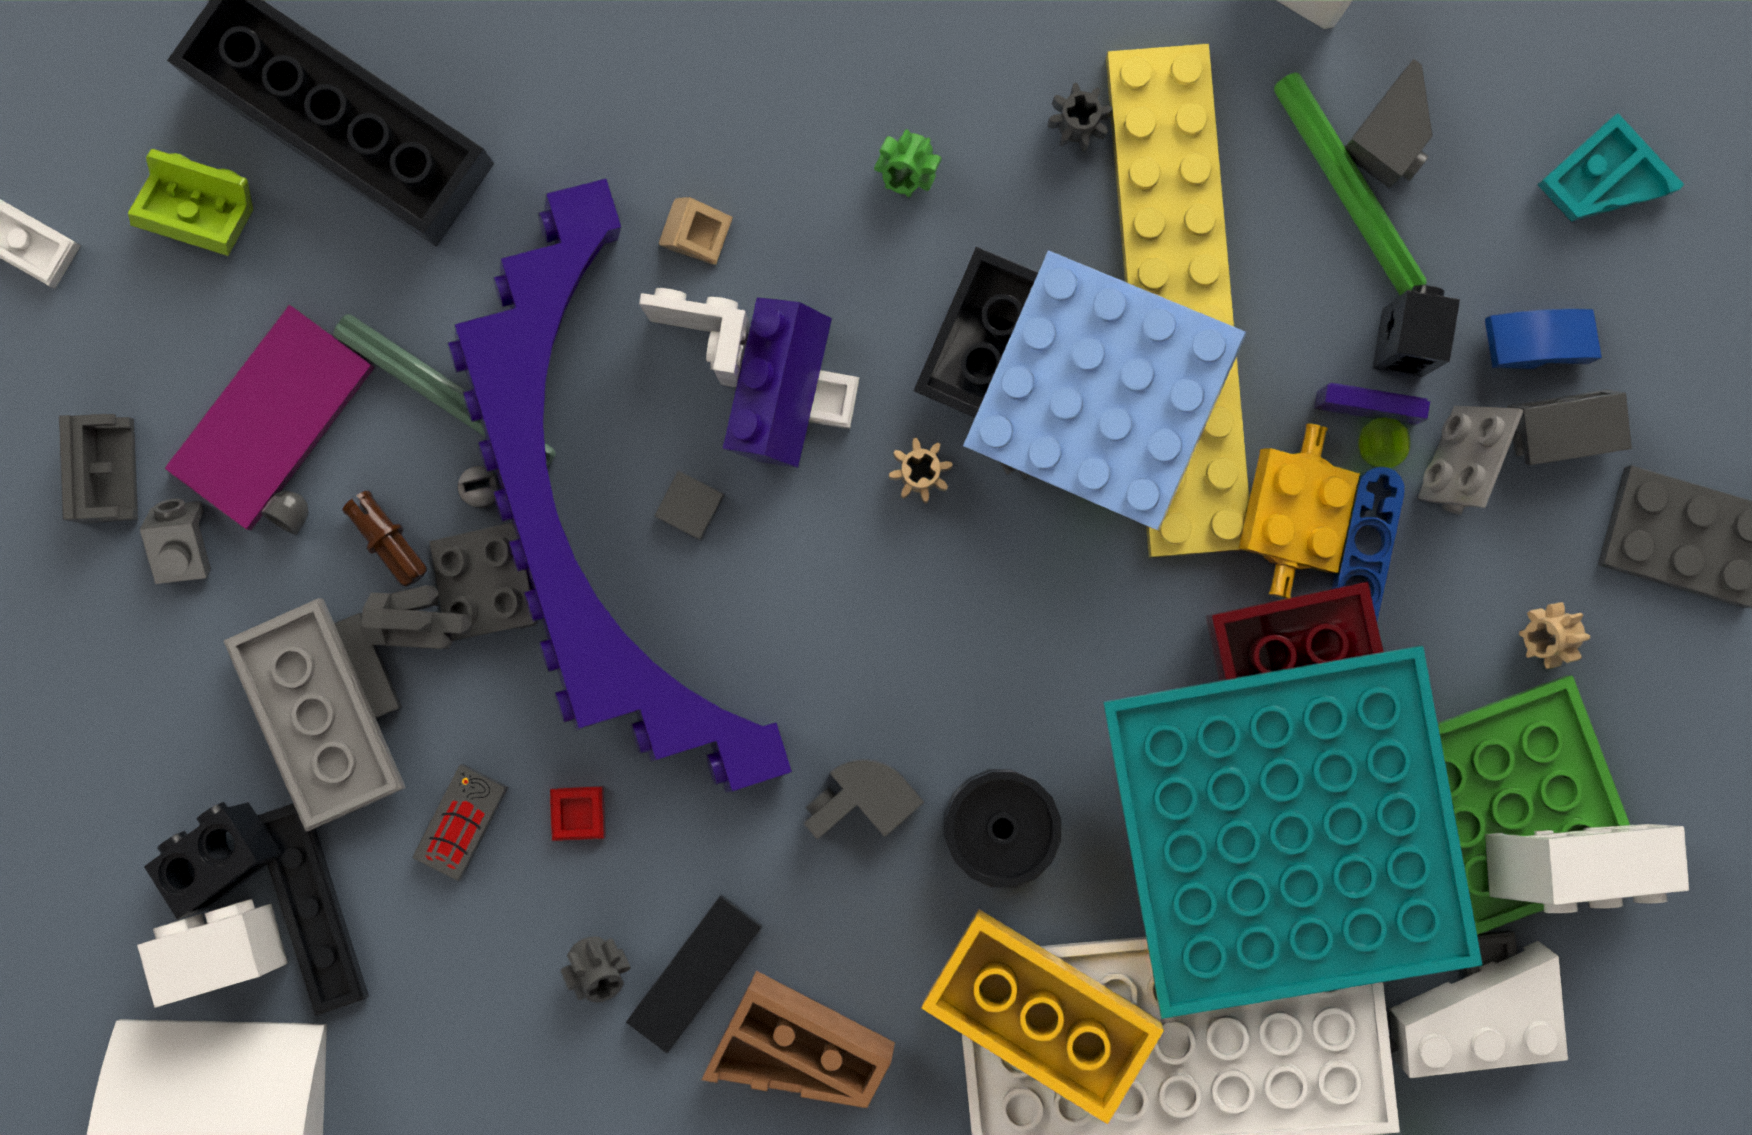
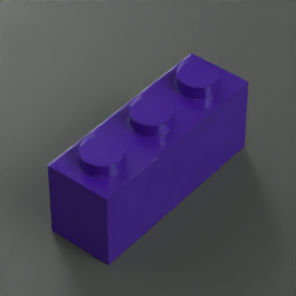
(777, 382)

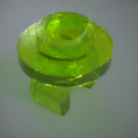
(1384, 443)

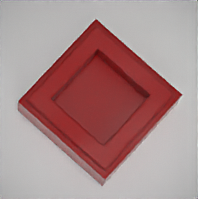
(577, 813)

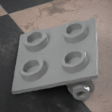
(1469, 456)

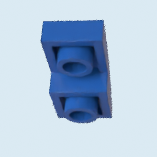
(1542, 337)

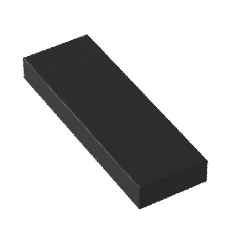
(694, 974)

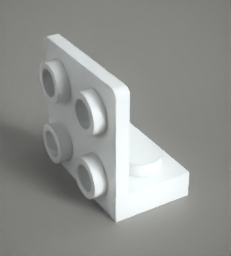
(719, 316)

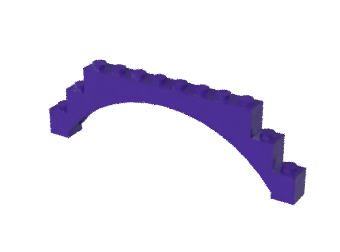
(596, 661)

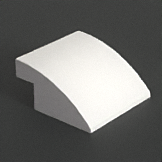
(211, 1079)

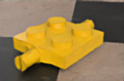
(1299, 511)

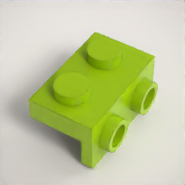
(192, 202)

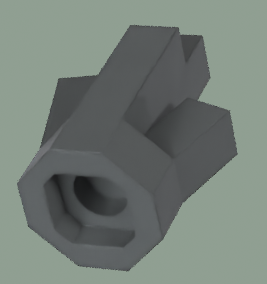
(392, 620)

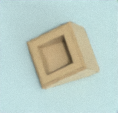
(695, 230)

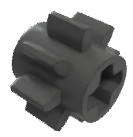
(1089, 107)
(595, 969)

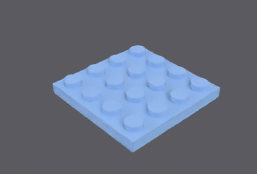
(1104, 389)

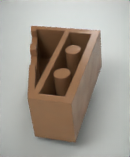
(799, 1047)

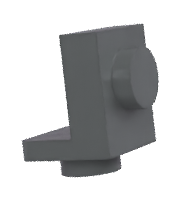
(175, 541)

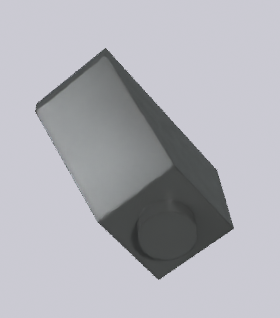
(1395, 131)

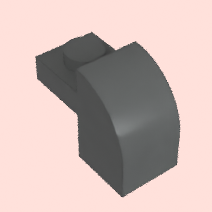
(873, 788)

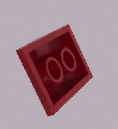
(1295, 632)

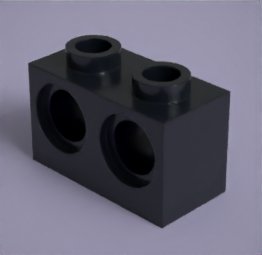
(214, 864)

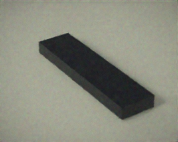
(313, 913)

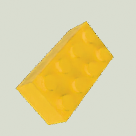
(1043, 1016)

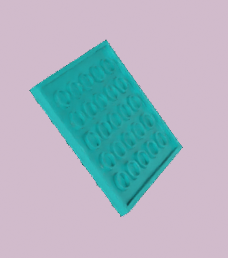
(1292, 832)

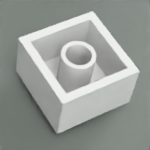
(204, 957)

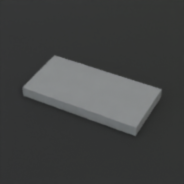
(314, 714)

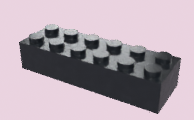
(333, 113)

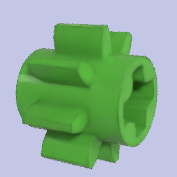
(907, 163)

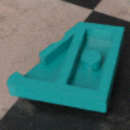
(1609, 173)

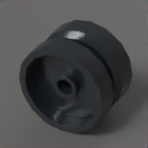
(1017, 855)

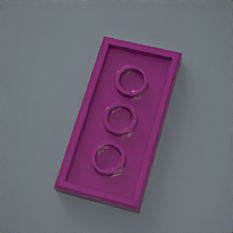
(269, 417)

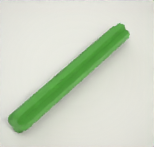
(1349, 183)

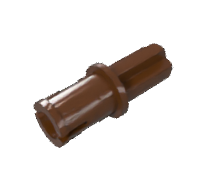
(385, 539)

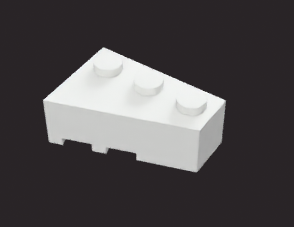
(1588, 866)
(1485, 1021)

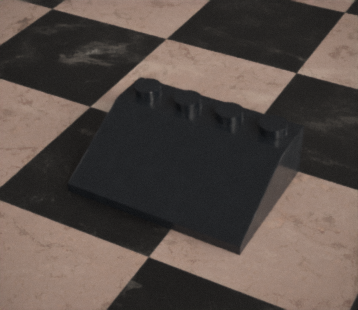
(975, 332)

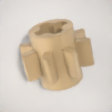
(917, 456)
(1553, 621)

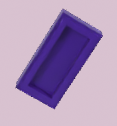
(1372, 403)

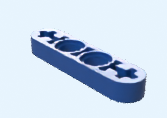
(1376, 566)

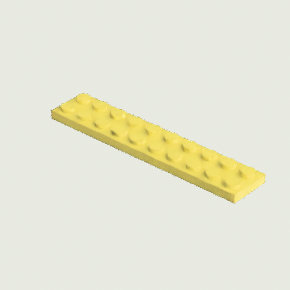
(1179, 251)

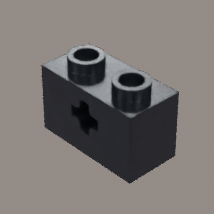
(1416, 332)

